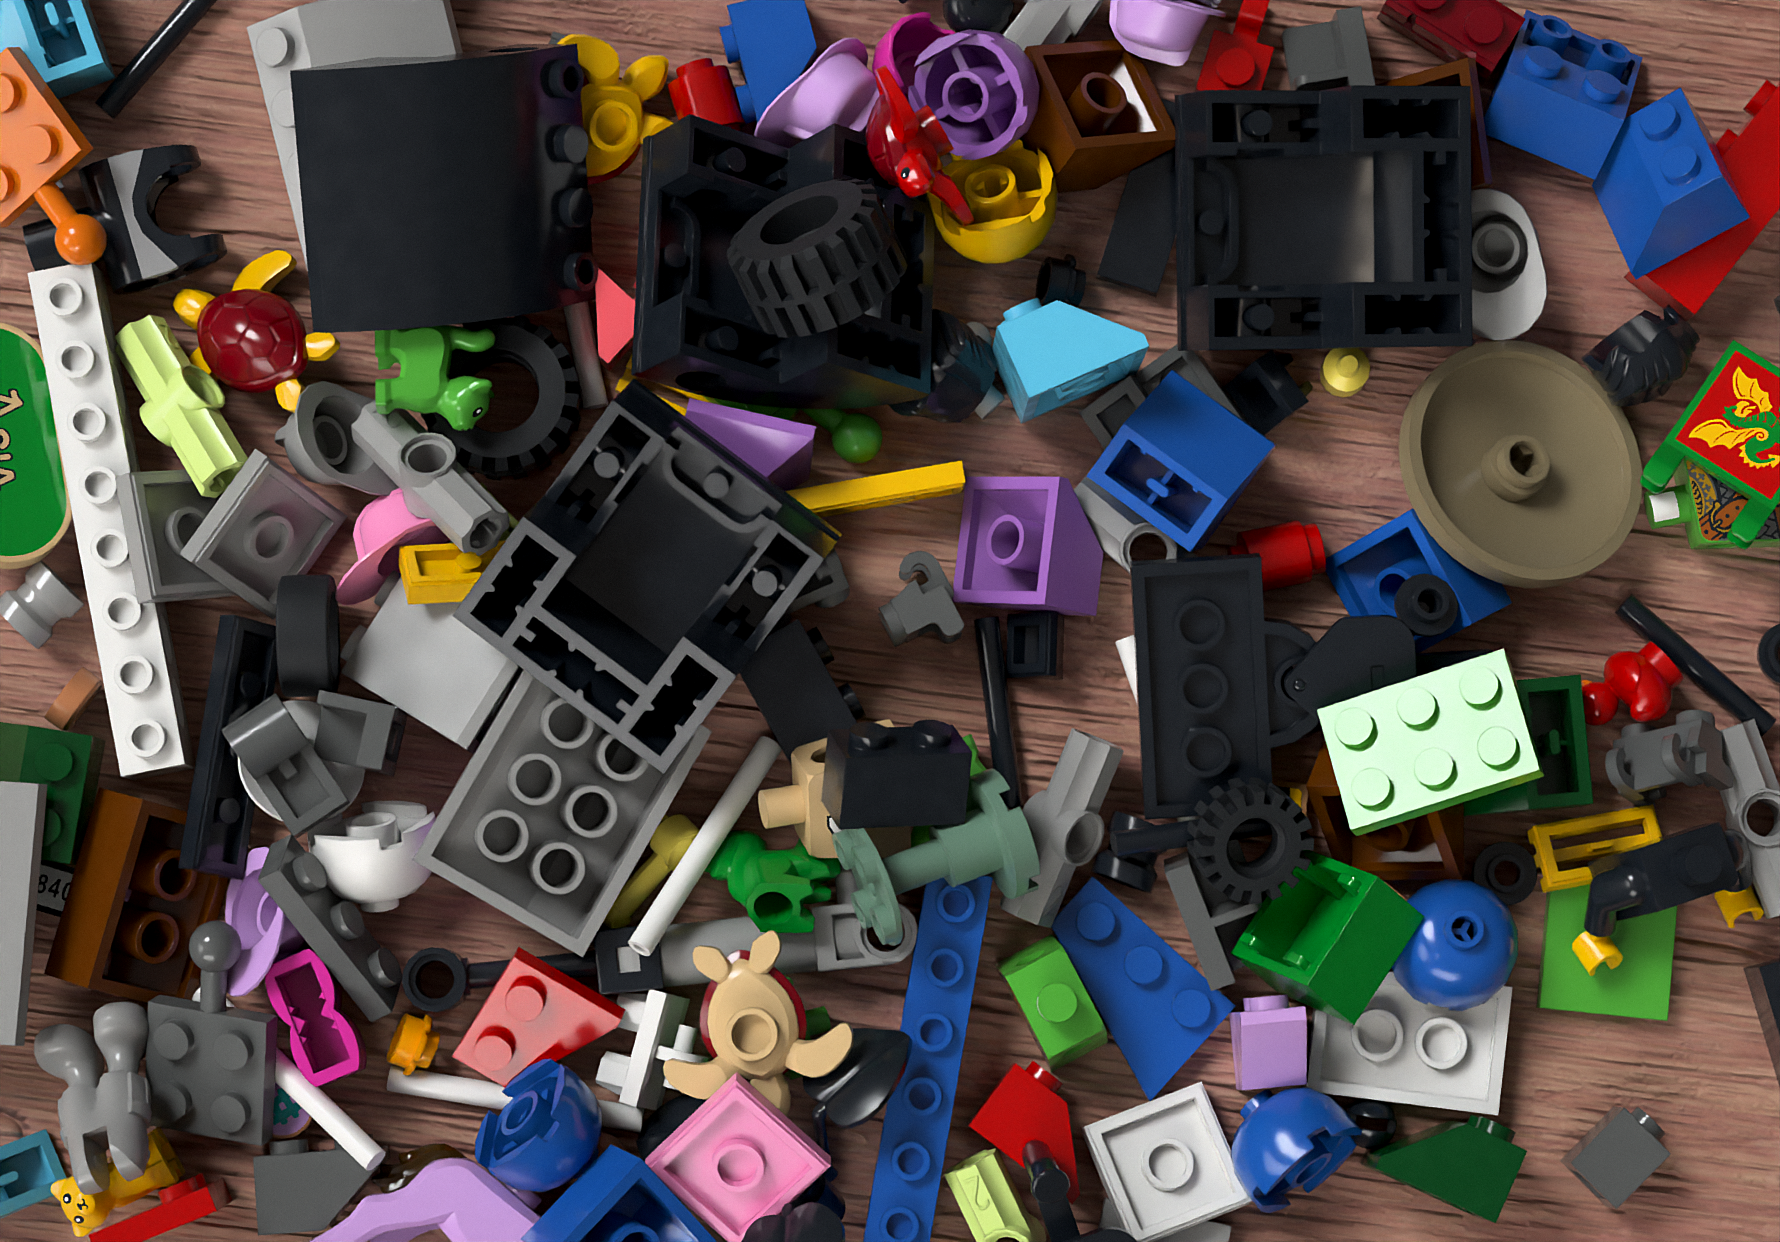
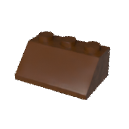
(132, 905)

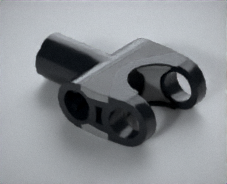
(123, 199)

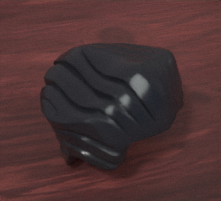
(1643, 357)
(960, 372)

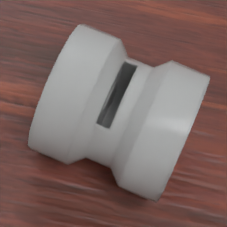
(39, 604)

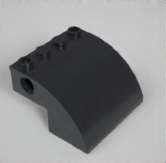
(444, 187)
(1324, 218)
(692, 313)
(647, 575)

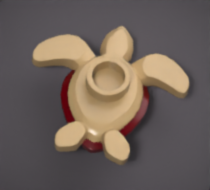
(754, 1027)

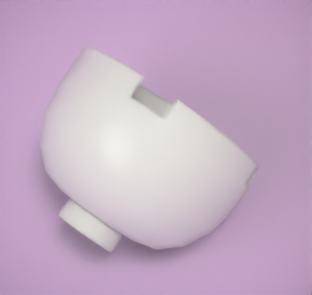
(373, 852)

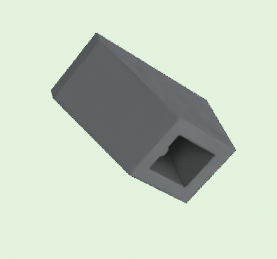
(306, 1188)

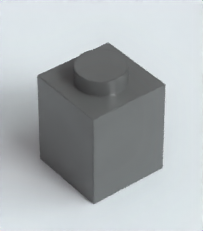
(1617, 1155)

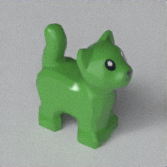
(424, 373)

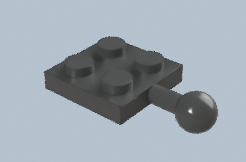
(211, 1061)

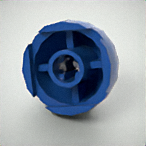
(1455, 971)
(543, 1132)
(1290, 1143)

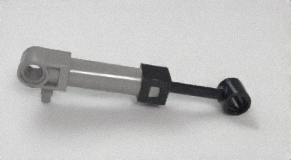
(833, 945)

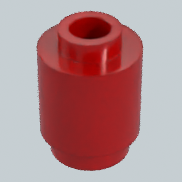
(706, 93)
(1287, 553)

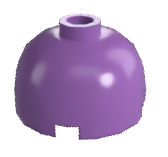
(978, 91)

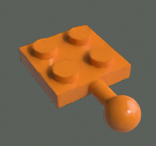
(35, 152)

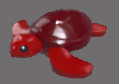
(909, 146)

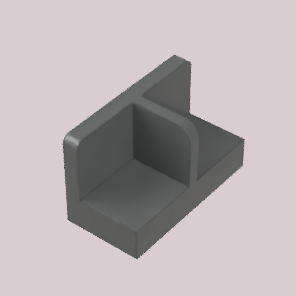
(1328, 53)
(359, 732)
(1210, 916)

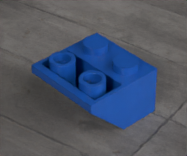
(1562, 94)
(1181, 461)

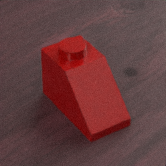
(1027, 1109)

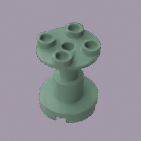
(989, 842)

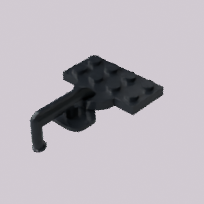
(1216, 669)

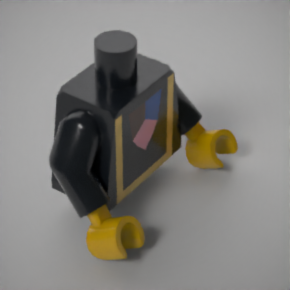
(1663, 876)

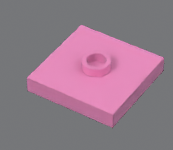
(737, 1159)

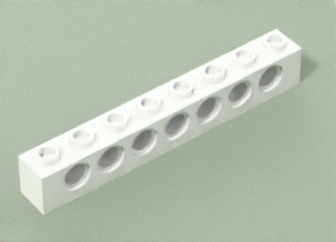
(96, 448)

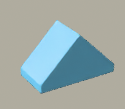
(27, 1172)

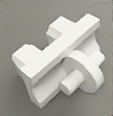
(659, 1037)

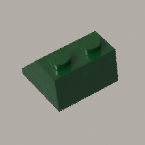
(69, 768)
(1456, 1163)

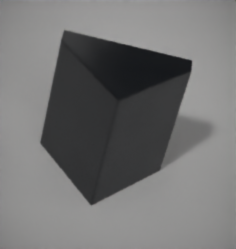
(1035, 645)

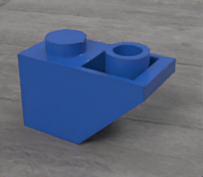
(773, 49)

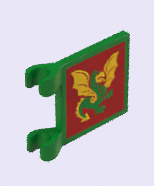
(1731, 435)

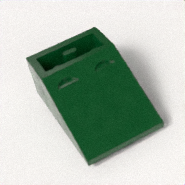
(1559, 733)

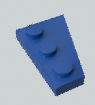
(1140, 985)

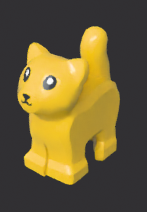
(92, 1210)

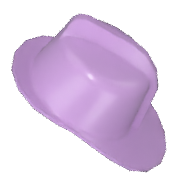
(1159, 28)
(830, 92)
(262, 927)

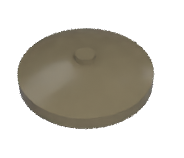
(1520, 464)

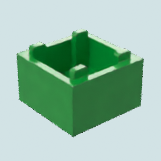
(1329, 937)

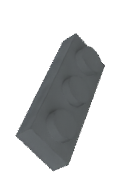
(331, 927)

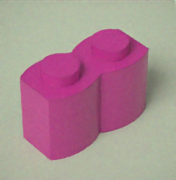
(321, 1034)

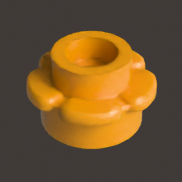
(413, 1043)

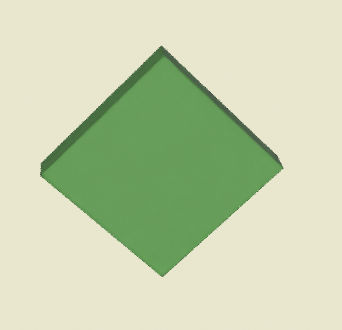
(1632, 989)

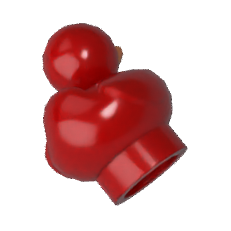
(1639, 680)

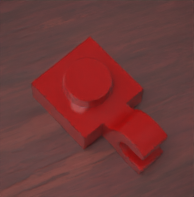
(1237, 58)

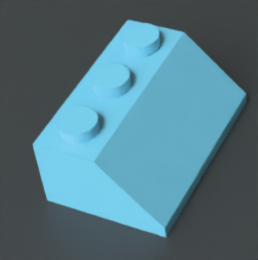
(1061, 355)

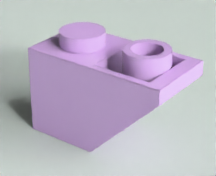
(1269, 1043)

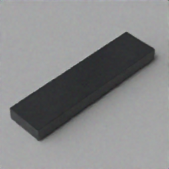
(219, 805)

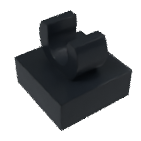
(1268, 392)

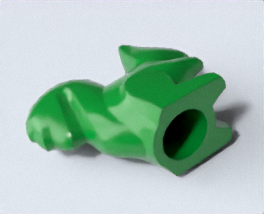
(773, 882)

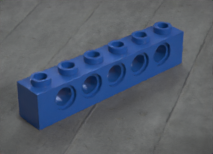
(923, 1101)

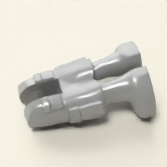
(97, 1107)

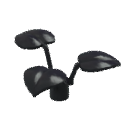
(848, 1096)

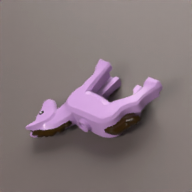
(435, 1191)

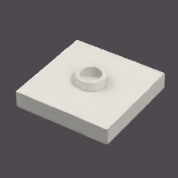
(1165, 1164)

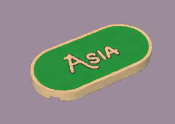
(32, 474)

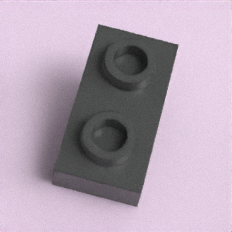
(285, 766)

